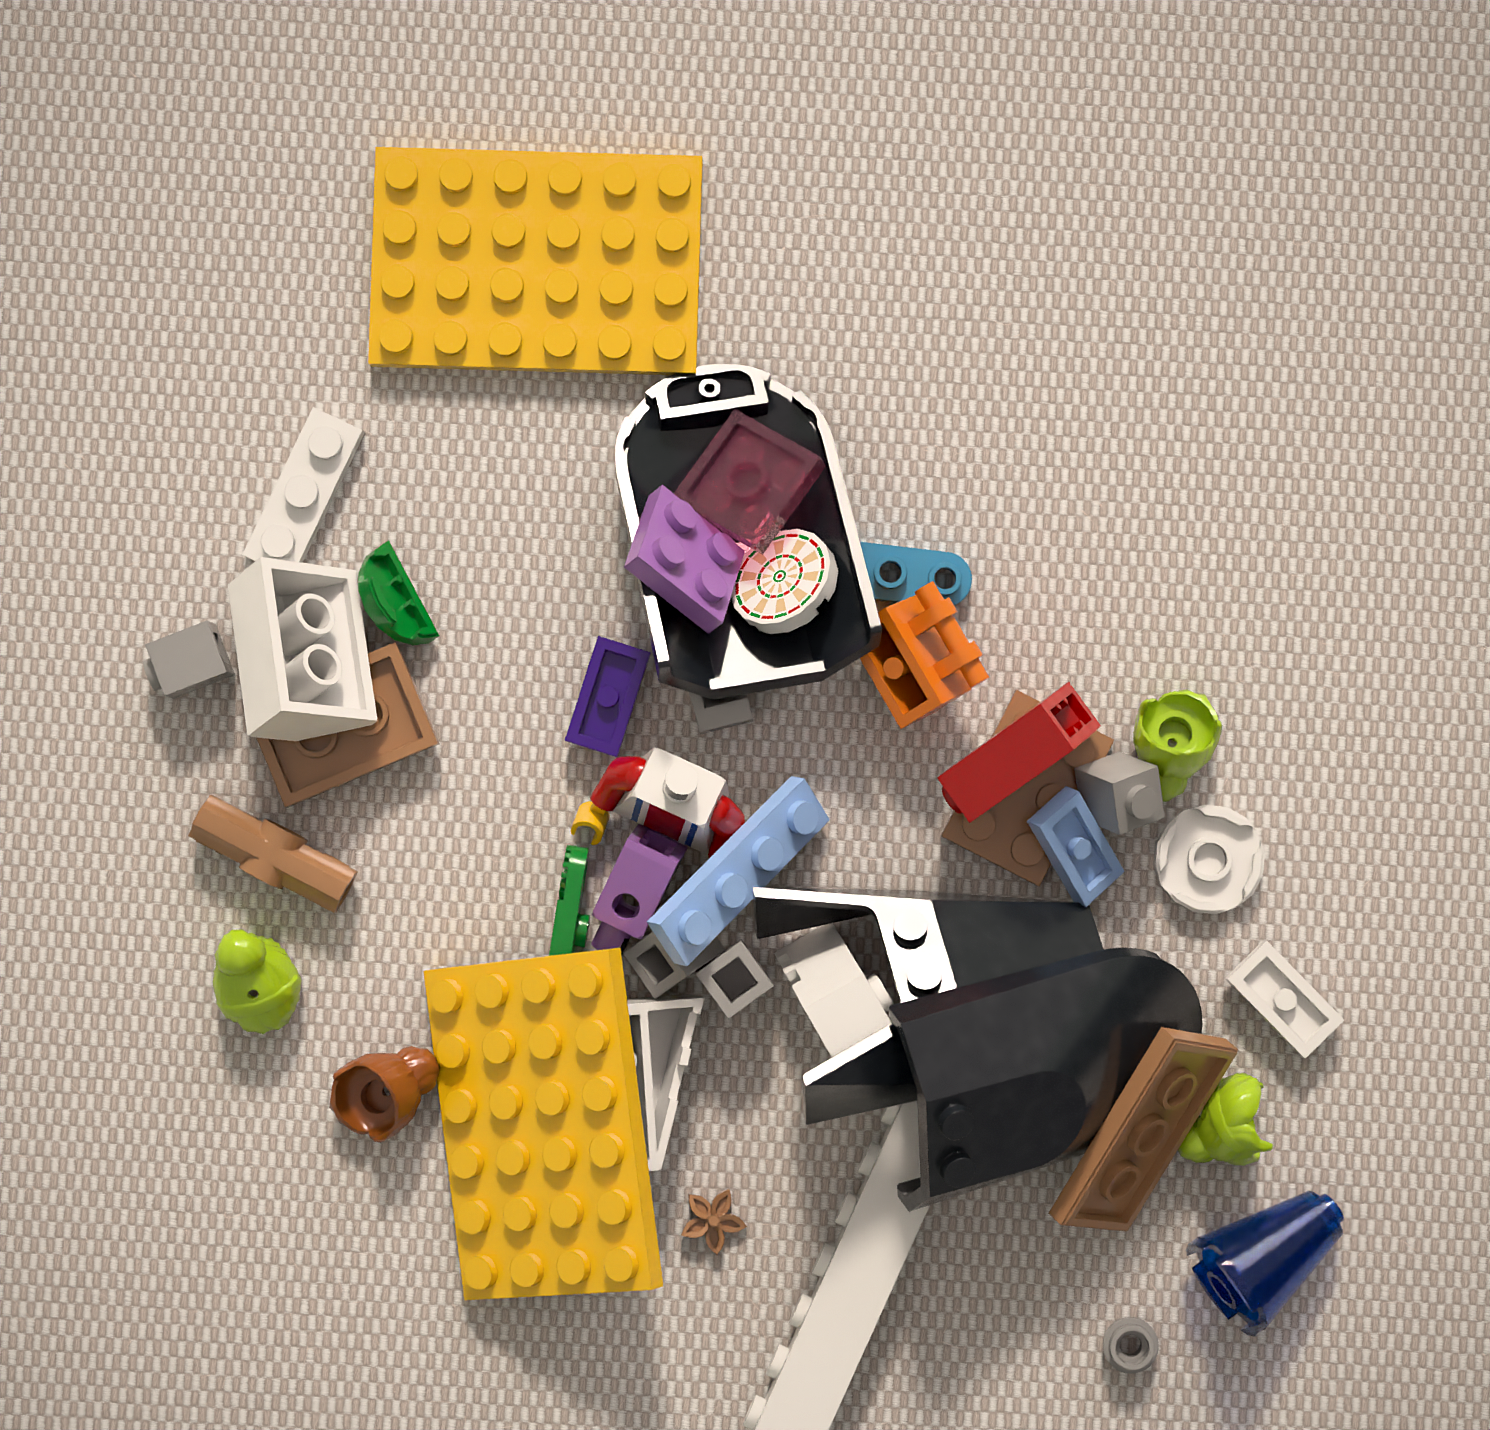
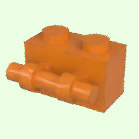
(922, 657)

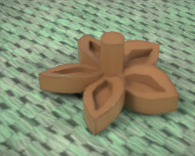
(712, 1220)

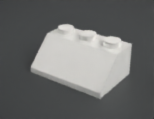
(300, 650)

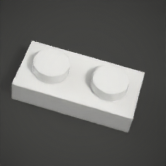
(1284, 999)

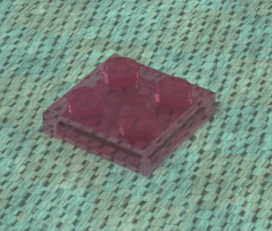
(750, 481)

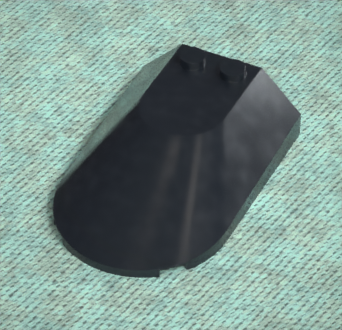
(660, 448)
(1030, 1063)

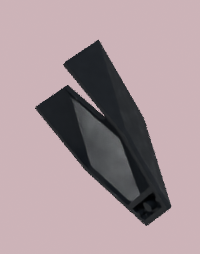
(931, 947)

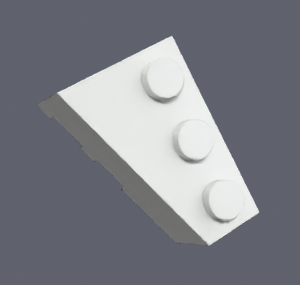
(834, 990)
(661, 1048)

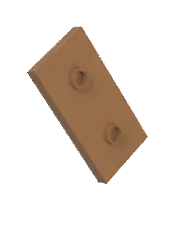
(1143, 1130)

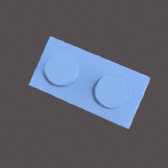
(1075, 846)

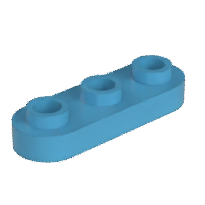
(916, 570)

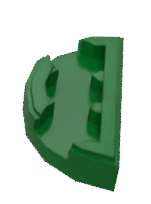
(392, 598)

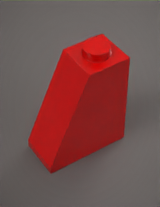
(1018, 753)

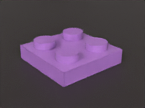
(685, 559)

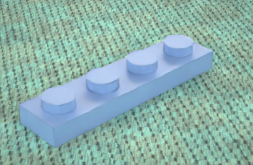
(744, 861)

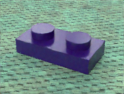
(607, 696)

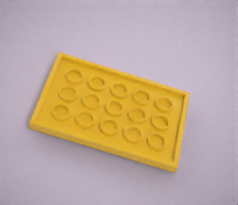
(535, 261)
(543, 1126)

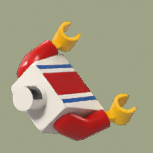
(665, 797)

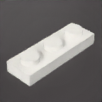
(304, 489)

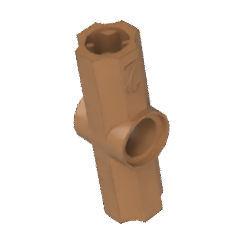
(272, 853)

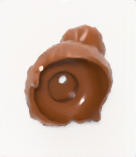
(360, 1095)

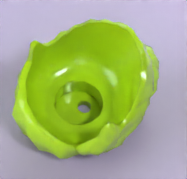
(1184, 719)
(258, 964)
(1227, 1125)

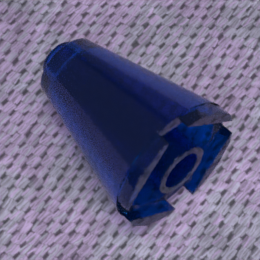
(1266, 1257)

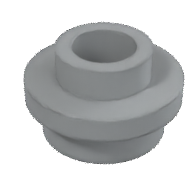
(1142, 1357)

